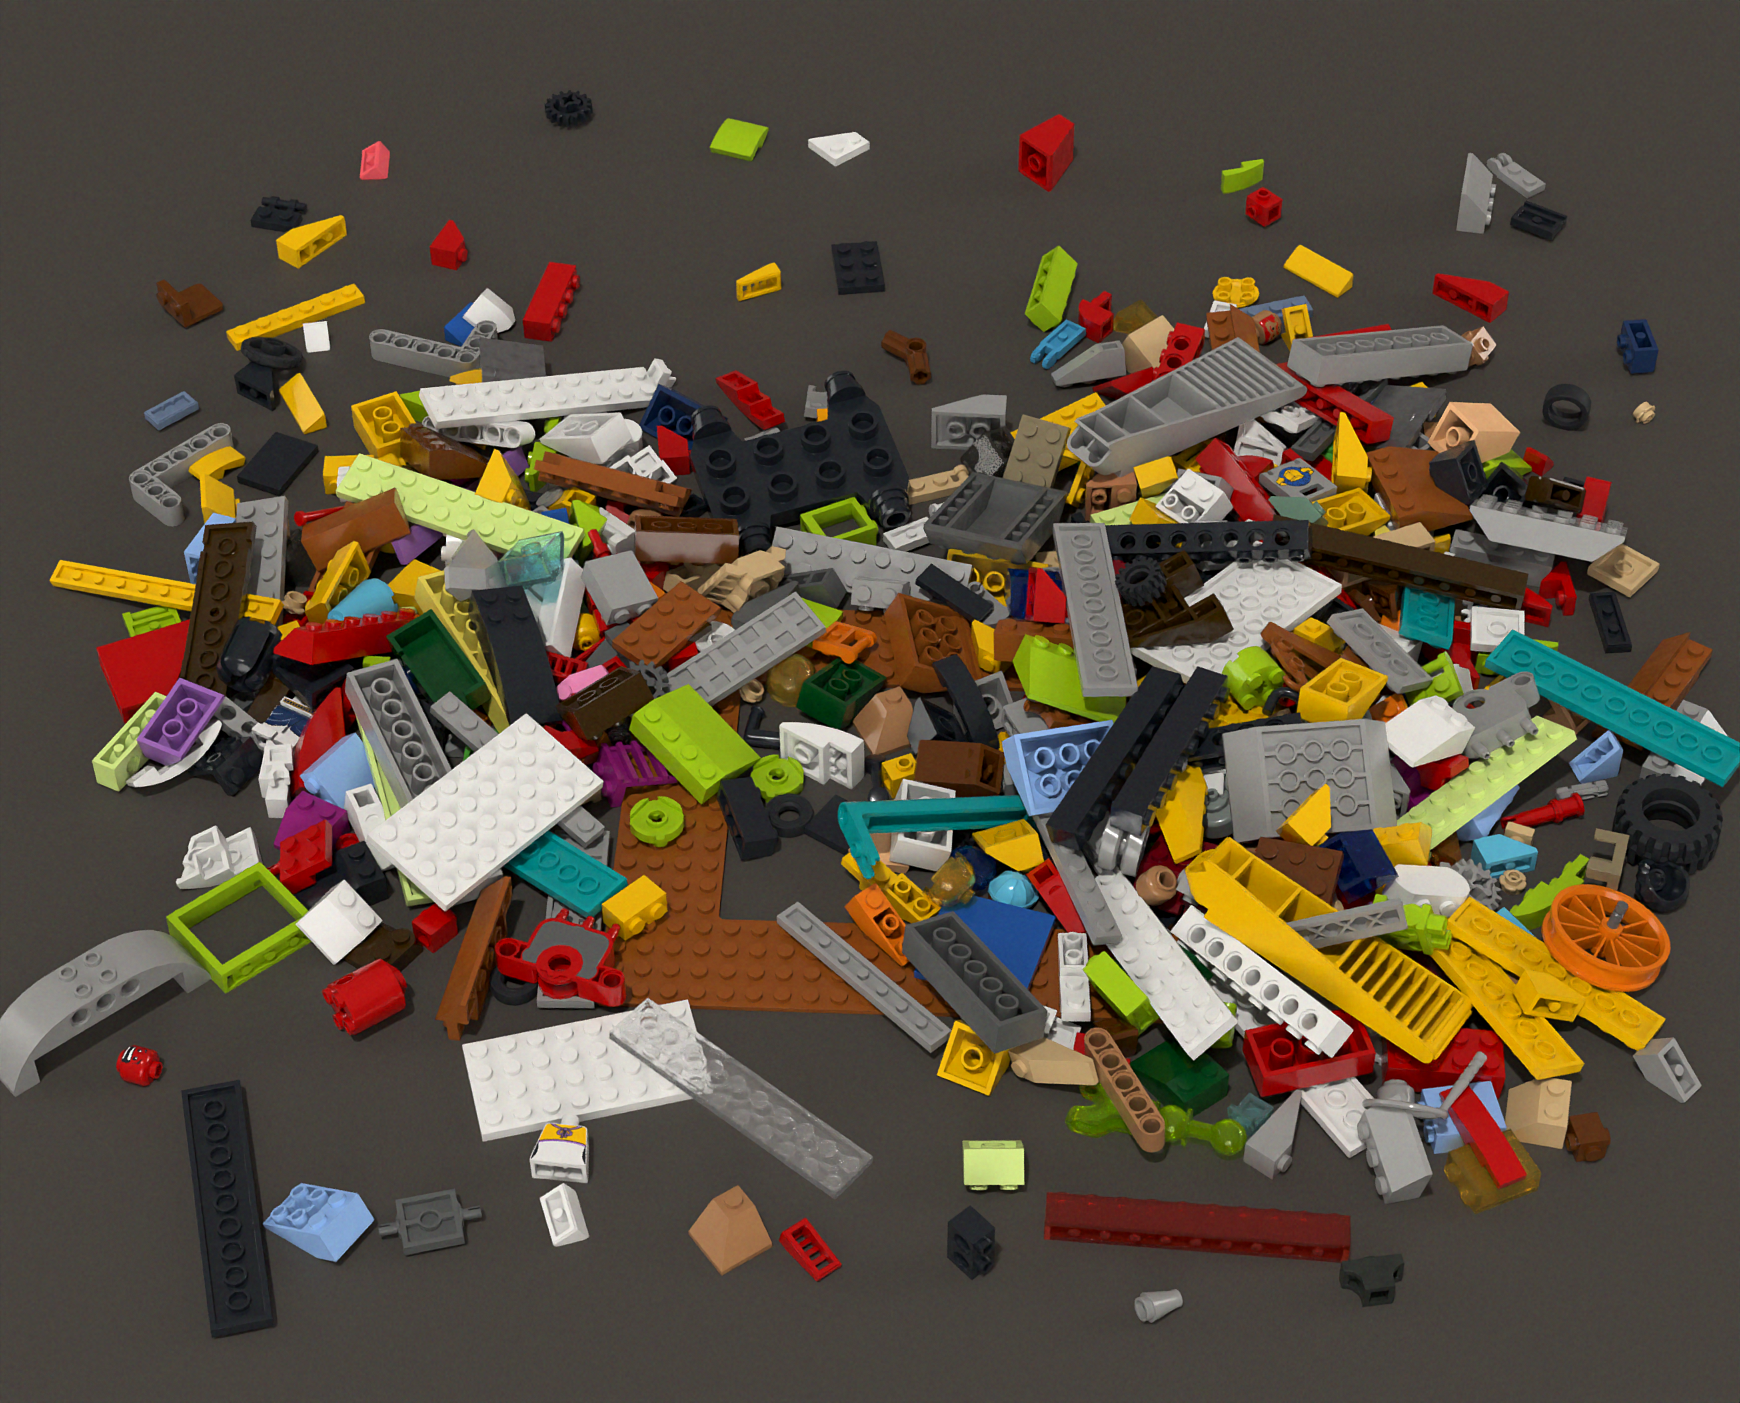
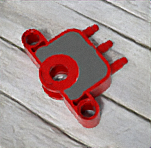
(566, 954)

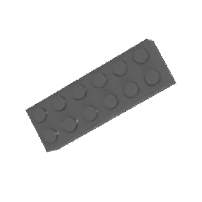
(974, 982)

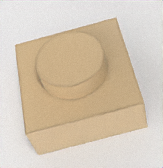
(1520, 833)

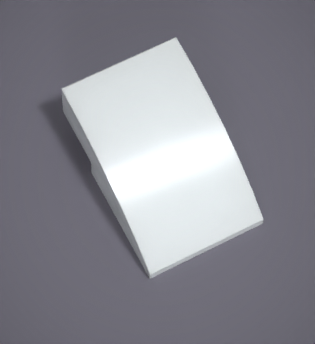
(824, 752)

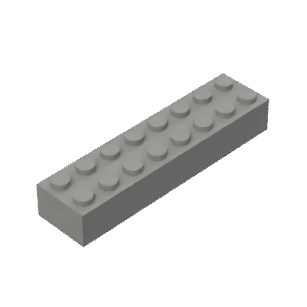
(1379, 355)

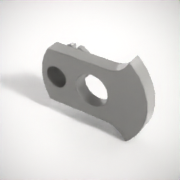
(998, 611)

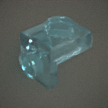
(1251, 1113)

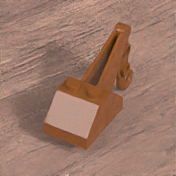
(1303, 656)

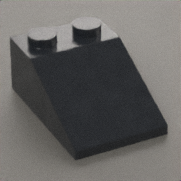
(357, 868)

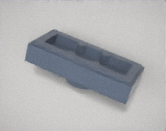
(171, 410)

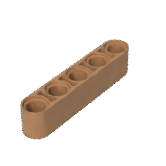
(1125, 1090)

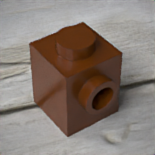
(1587, 1137)

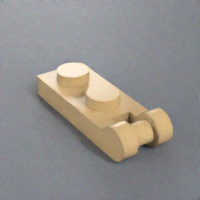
(936, 485)

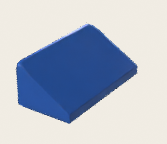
(458, 328)

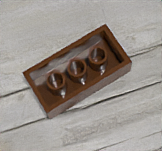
(686, 540)

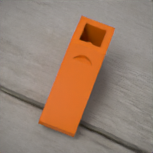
(879, 921)

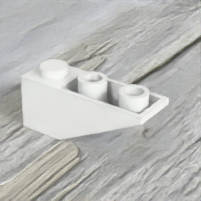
(366, 814)

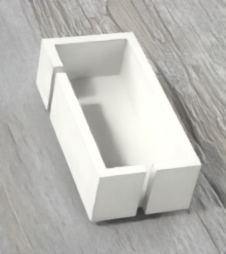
(558, 608)

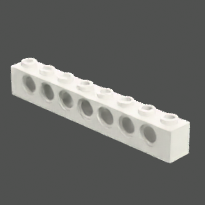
(1262, 982)

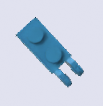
(1058, 343)

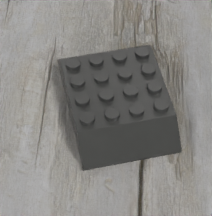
(996, 518)

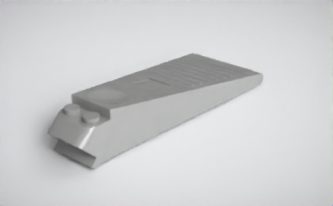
(1183, 409)

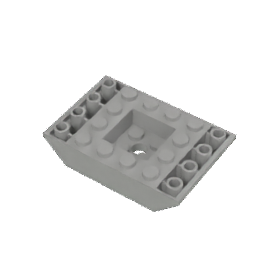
(1545, 530)

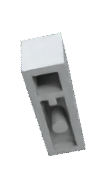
(1272, 1144)

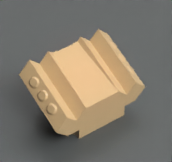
(745, 578)

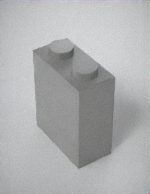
(618, 587)

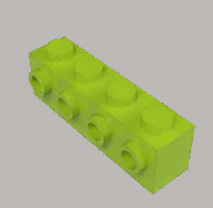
(1051, 289)

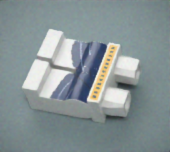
(284, 724)

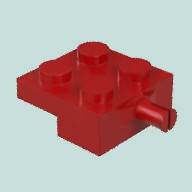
(304, 856)

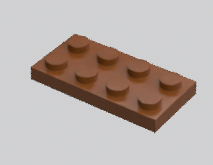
(666, 626)

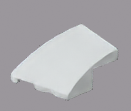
(217, 859)

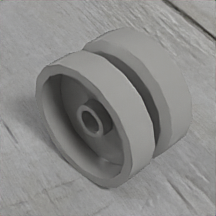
(1120, 842)

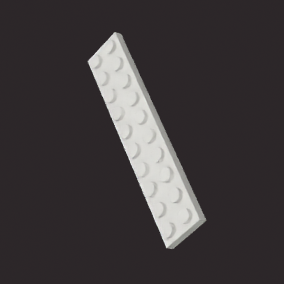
(537, 397)
(1163, 969)
(1332, 1104)

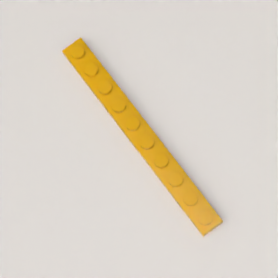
(150, 589)

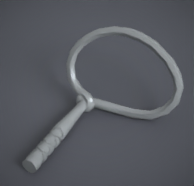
(1426, 1112)

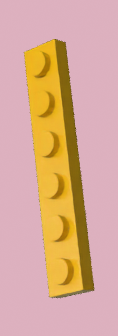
(297, 315)

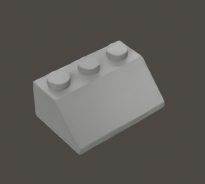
(1475, 197)
(1395, 1151)

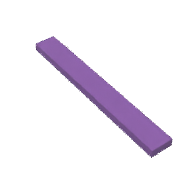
(423, 537)

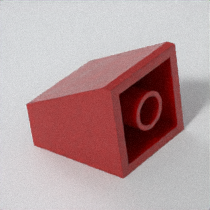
(1046, 151)

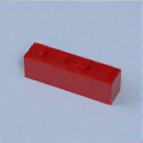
(550, 301)

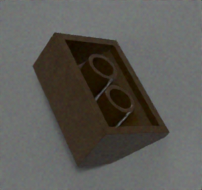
(605, 703)

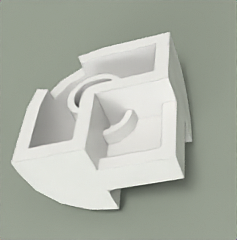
(646, 464)

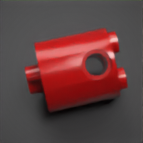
(366, 996)

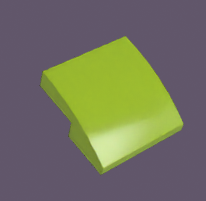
(739, 139)

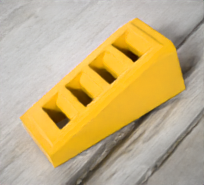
(771, 282)

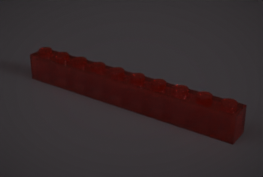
(1197, 1227)

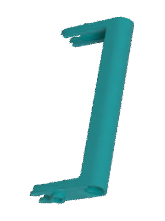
(915, 815)

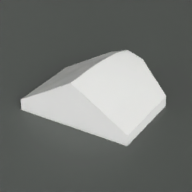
(491, 308)

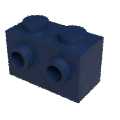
(1638, 346)

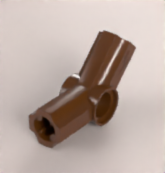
(913, 352)

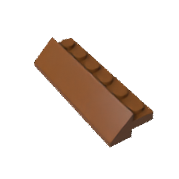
(1228, 325)
(612, 483)
(1667, 675)
(476, 959)

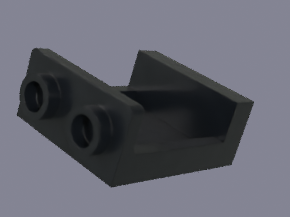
(309, 681)

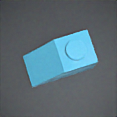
(1503, 854)

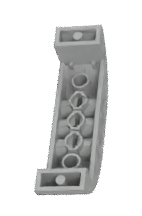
(87, 993)

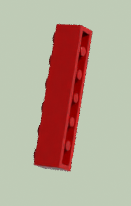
(1328, 401)

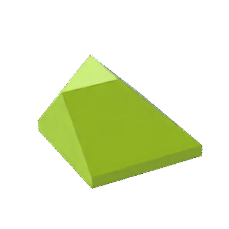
(588, 518)

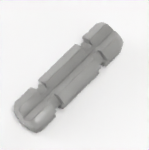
(1585, 790)

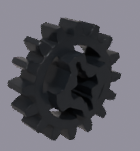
(568, 108)

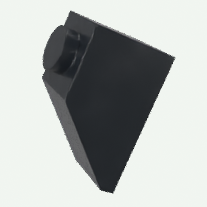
(256, 384)

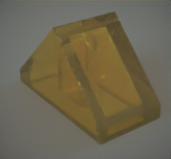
(1133, 317)

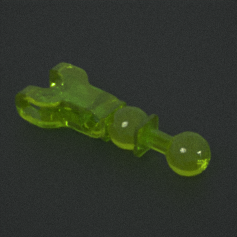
(1101, 1118)

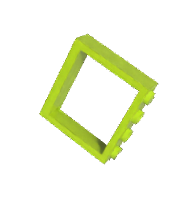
(255, 958)

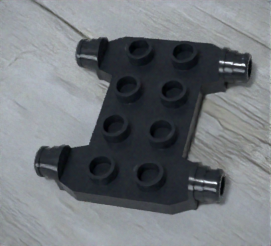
(801, 468)

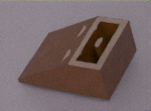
(960, 766)

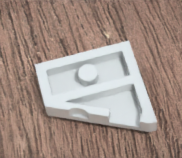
(1257, 441)

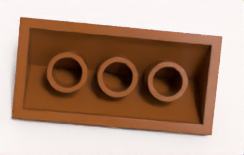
(369, 523)

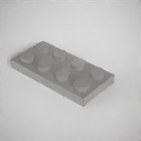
(1379, 650)

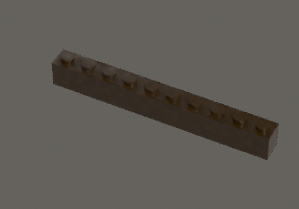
(1415, 567)

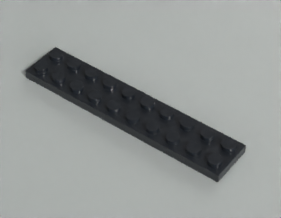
(226, 1209)

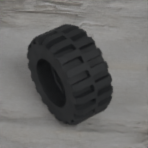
(1674, 801)

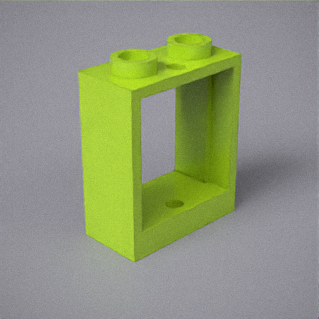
(816, 520)
(1120, 991)

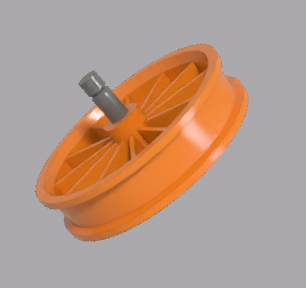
(1605, 937)

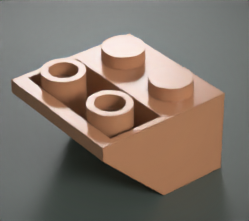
(1108, 492)

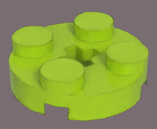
(772, 766)
(656, 832)

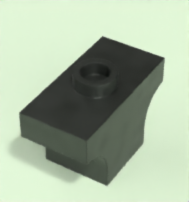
(1372, 1278)

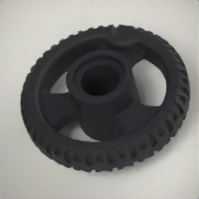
(271, 353)

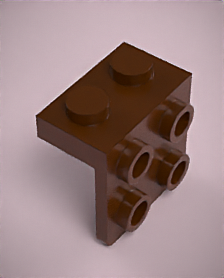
(189, 304)

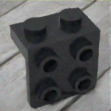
(230, 761)

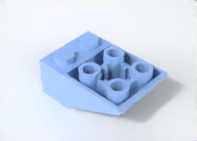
(320, 1220)

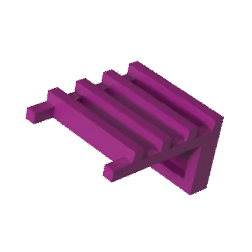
(618, 772)

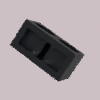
(971, 1242)

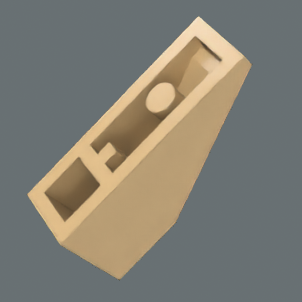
(1052, 1063)

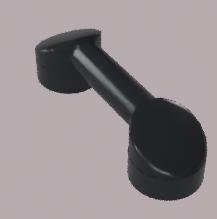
(873, 766)

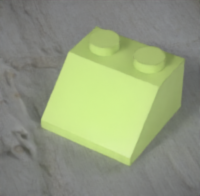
(993, 1164)

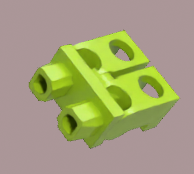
(1423, 932)

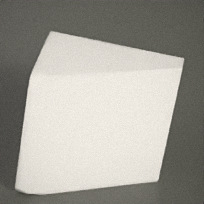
(316, 336)

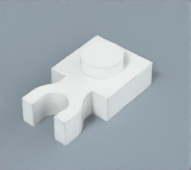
(278, 762)

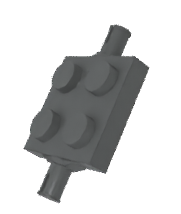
(429, 1221)

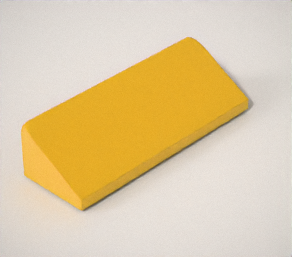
(1319, 271)
(303, 405)

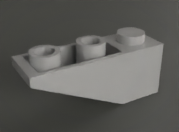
(1096, 363)

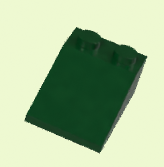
(839, 692)
(1179, 1079)

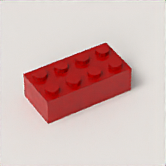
(1286, 1064)
(1450, 1064)

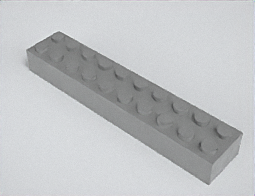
(400, 736)

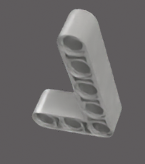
(428, 354)
(153, 481)

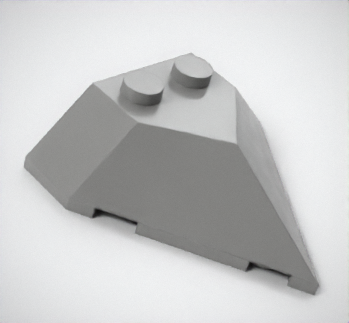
(472, 569)

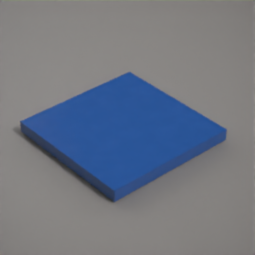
(1009, 931)

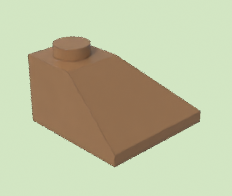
(885, 722)
(730, 1231)

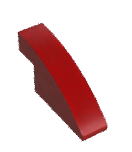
(317, 737)

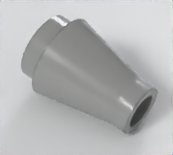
(1156, 1304)

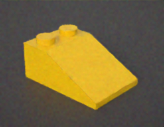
(1349, 459)
(1353, 512)
(1340, 692)

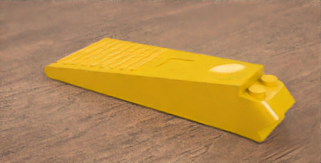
(1358, 976)

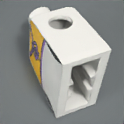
(562, 1152)

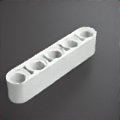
(488, 433)

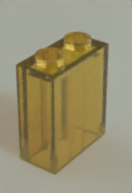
(1476, 1183)

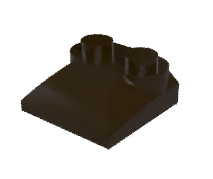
(386, 943)

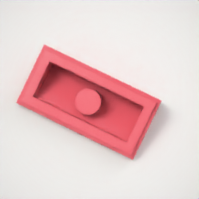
(375, 162)

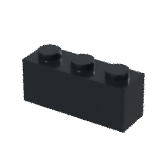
(747, 818)

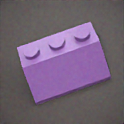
(178, 722)

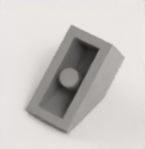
(1667, 1068)

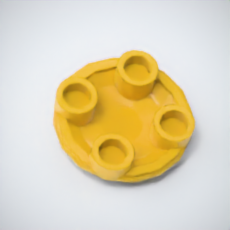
(1236, 291)

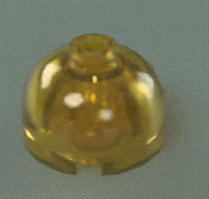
(787, 677)
(952, 883)

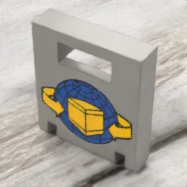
(1296, 478)

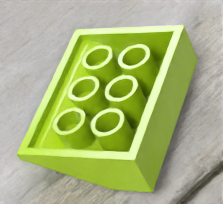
(1052, 678)
(692, 741)

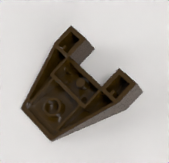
(1169, 617)

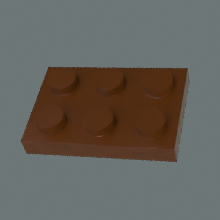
(1307, 865)

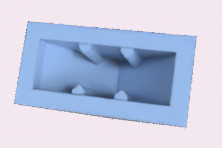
(1598, 760)

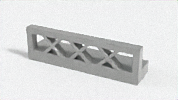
(1352, 923)

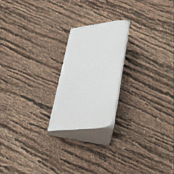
(564, 1216)

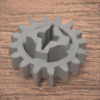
(1480, 883)

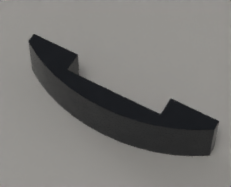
(968, 700)

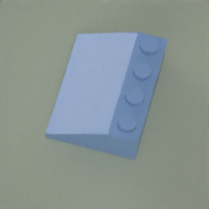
(1049, 762)

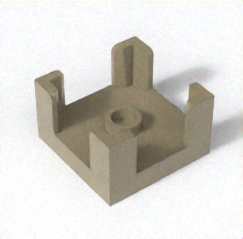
(1605, 869)

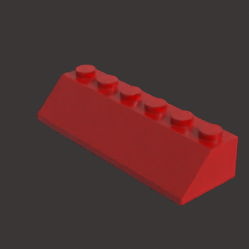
(343, 639)

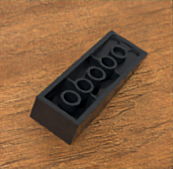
(515, 654)

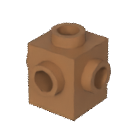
(1482, 345)

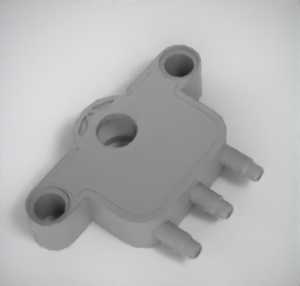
(1502, 716)

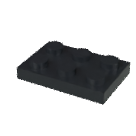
(857, 268)

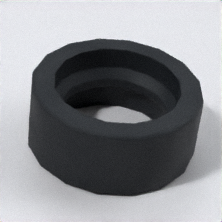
(1563, 420)

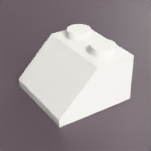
(338, 922)

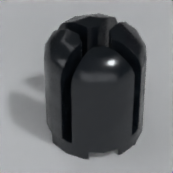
(248, 655)

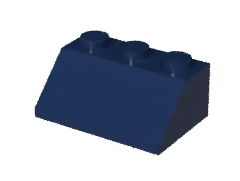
(671, 411)

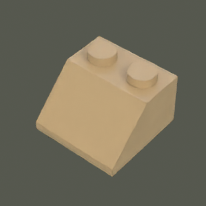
(1539, 1111)

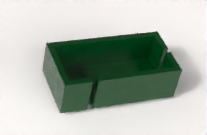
(437, 662)

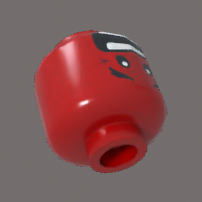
(139, 1065)

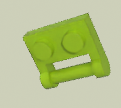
(150, 619)
(1444, 685)

